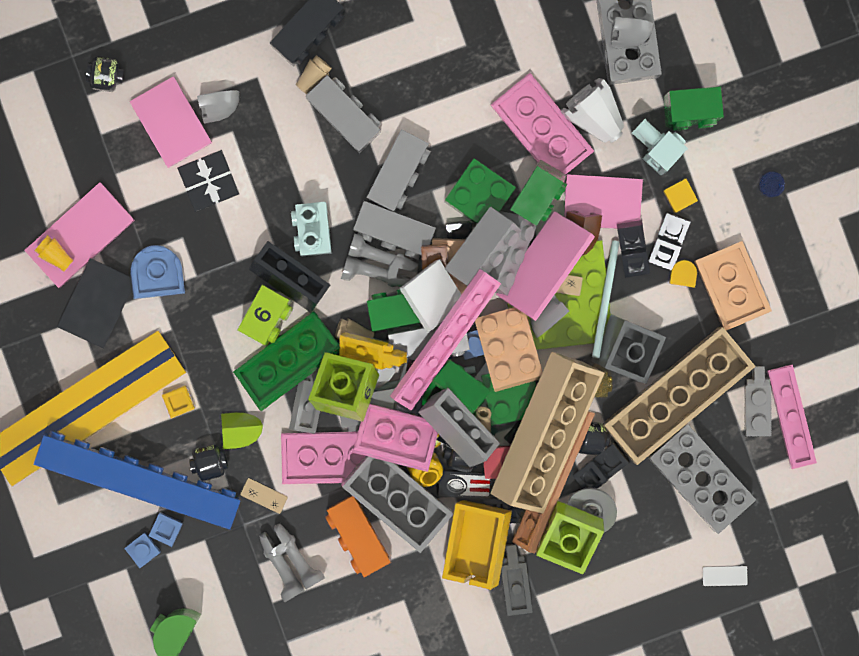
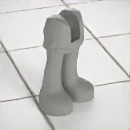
(395, 261)
(291, 584)

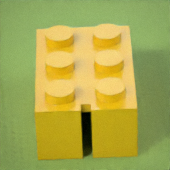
(476, 544)

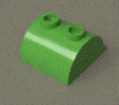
(173, 631)

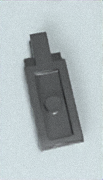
(515, 582)

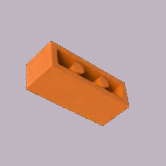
(357, 536)

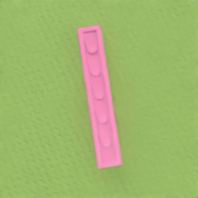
(445, 339)

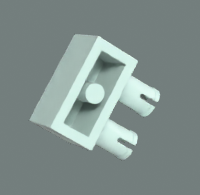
(662, 148)
(312, 229)

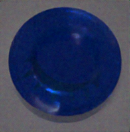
(771, 184)

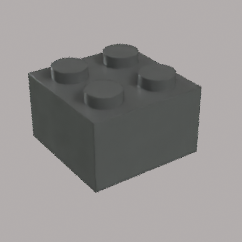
(629, 349)

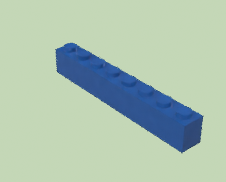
(136, 480)

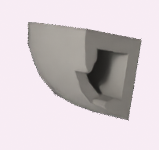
(630, 32)
(218, 105)
(551, 314)

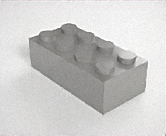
(398, 500)

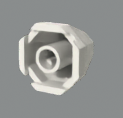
(595, 112)

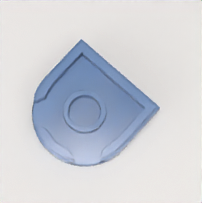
(156, 273)

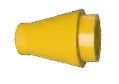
(53, 253)

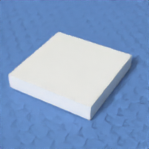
(431, 295)

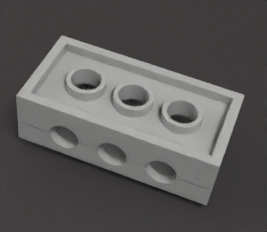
(618, 66)
(718, 477)

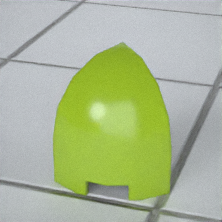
(240, 429)

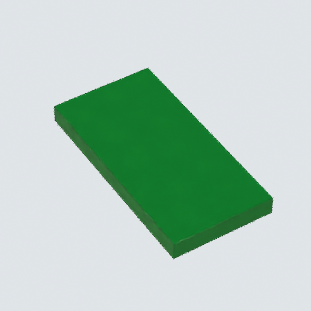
(286, 361)

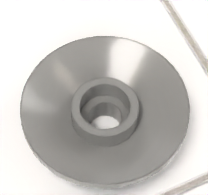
(605, 505)

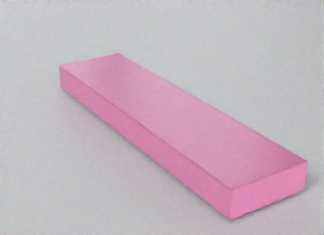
(791, 416)

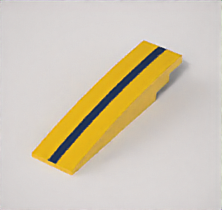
(90, 403)

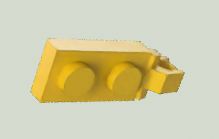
(370, 351)

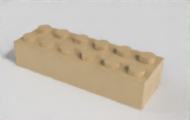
(678, 395)
(547, 433)

